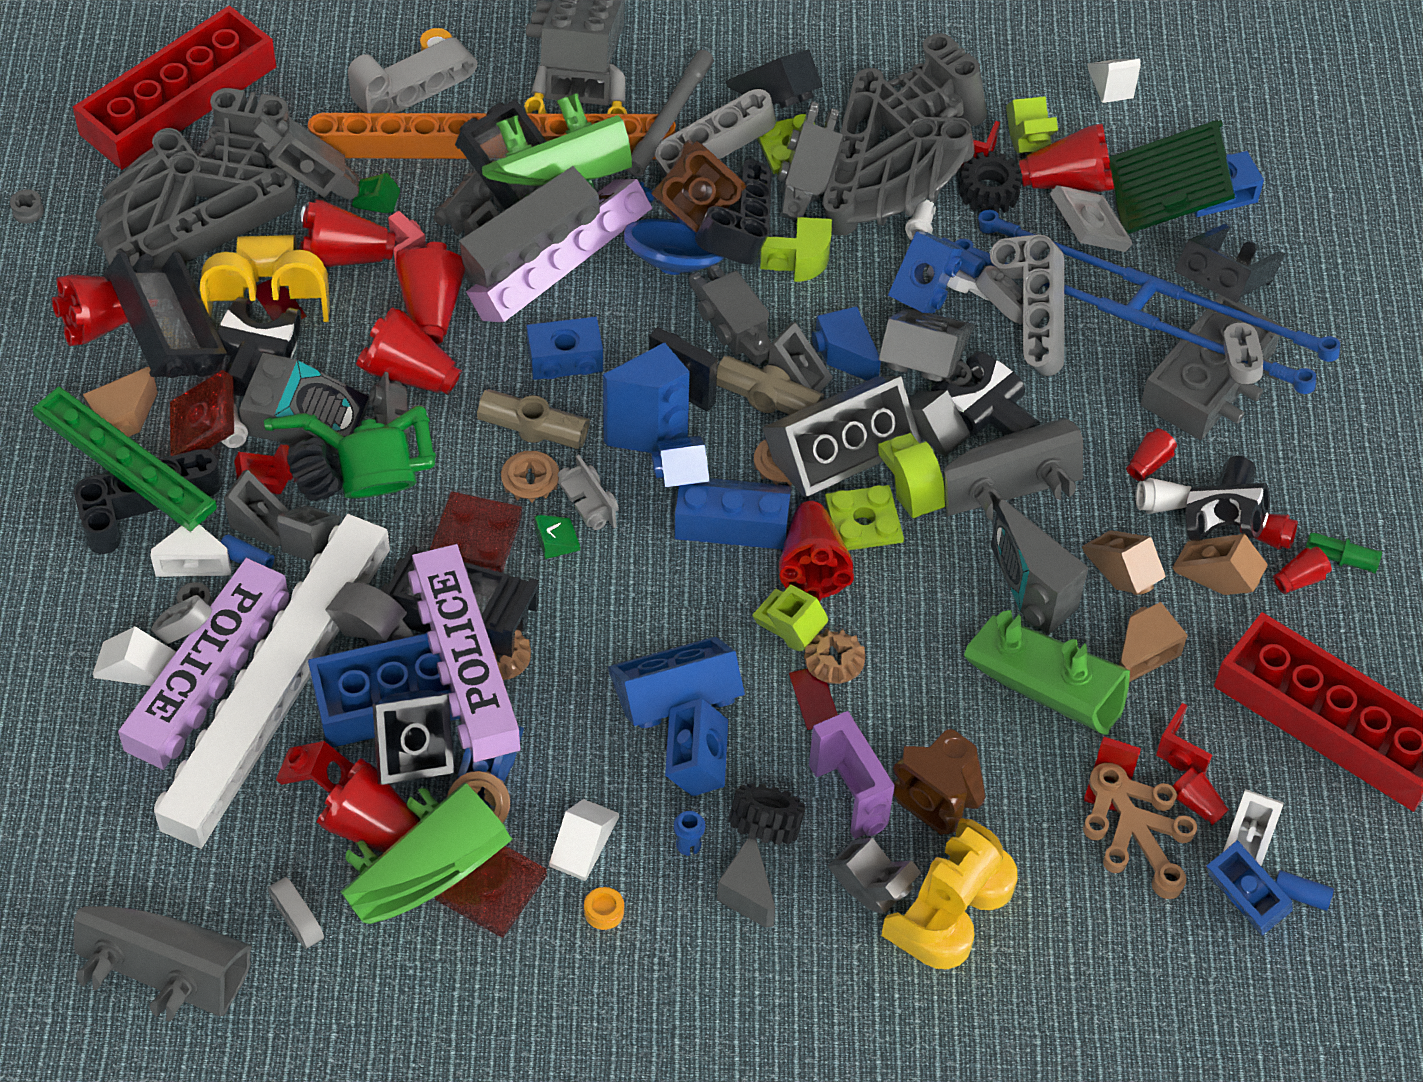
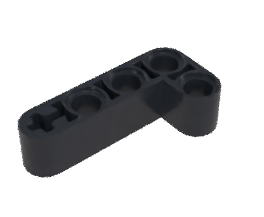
(745, 227)
(106, 499)

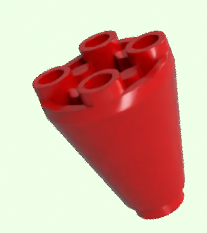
(1071, 162)
(343, 237)
(430, 286)
(87, 308)
(408, 355)
(815, 554)
(367, 810)

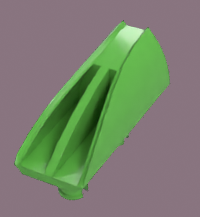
(591, 148)
(1051, 671)
(428, 858)

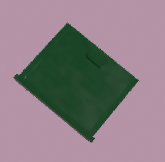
(1172, 177)

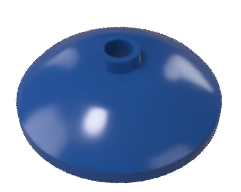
(668, 246)

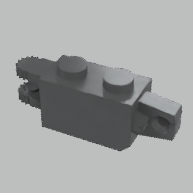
(307, 157)
(809, 163)
(733, 312)

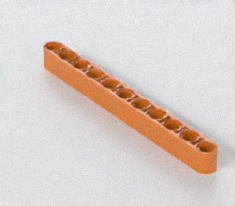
(436, 133)

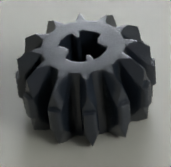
(314, 469)

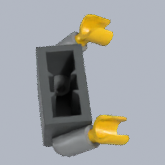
(591, 88)

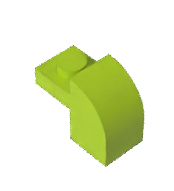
(1030, 124)
(805, 254)
(916, 474)
(792, 616)

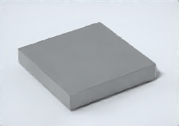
(1091, 218)

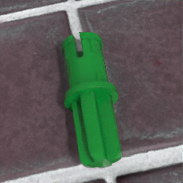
(1346, 552)

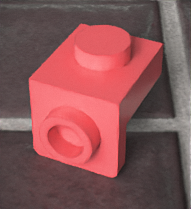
(407, 233)

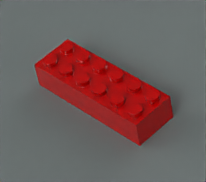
(174, 86)
(1328, 707)

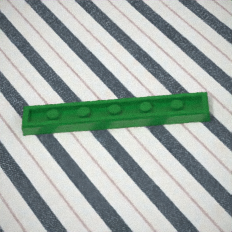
(125, 458)

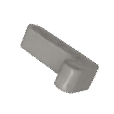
(410, 79)
(722, 129)
(1037, 306)

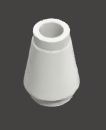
(1161, 496)

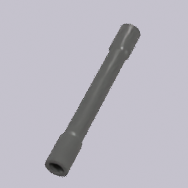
(692, 77)

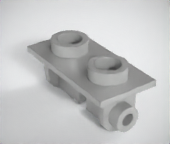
(585, 482)

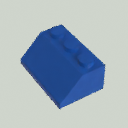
(646, 401)
(733, 513)
(675, 677)

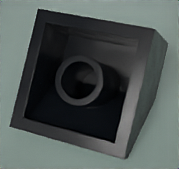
(786, 79)
(412, 736)

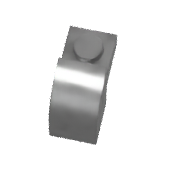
(368, 614)
(871, 875)

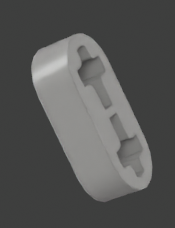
(1002, 293)
(1249, 352)
(181, 619)
(295, 912)

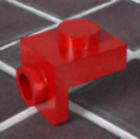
(269, 470)

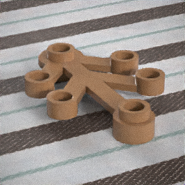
(1137, 823)

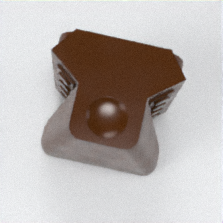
(696, 185)
(940, 781)

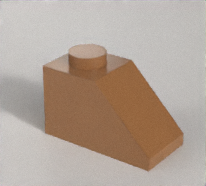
(124, 401)
(1126, 560)
(1222, 564)
(1151, 640)

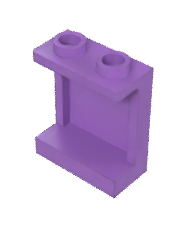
(841, 746)

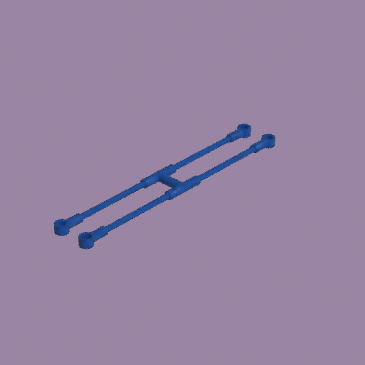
(1303, 379)

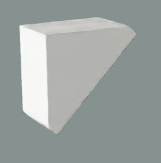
(1115, 78)
(190, 554)
(132, 658)
(1255, 824)
(582, 838)

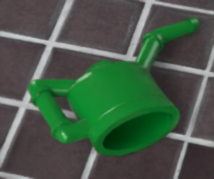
(376, 455)

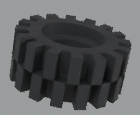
(990, 169)
(766, 814)

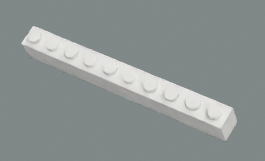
(268, 686)

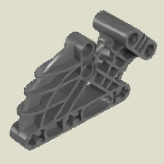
(926, 144)
(154, 198)

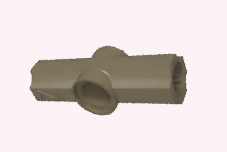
(766, 387)
(533, 419)

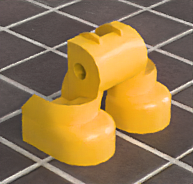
(276, 256)
(975, 875)

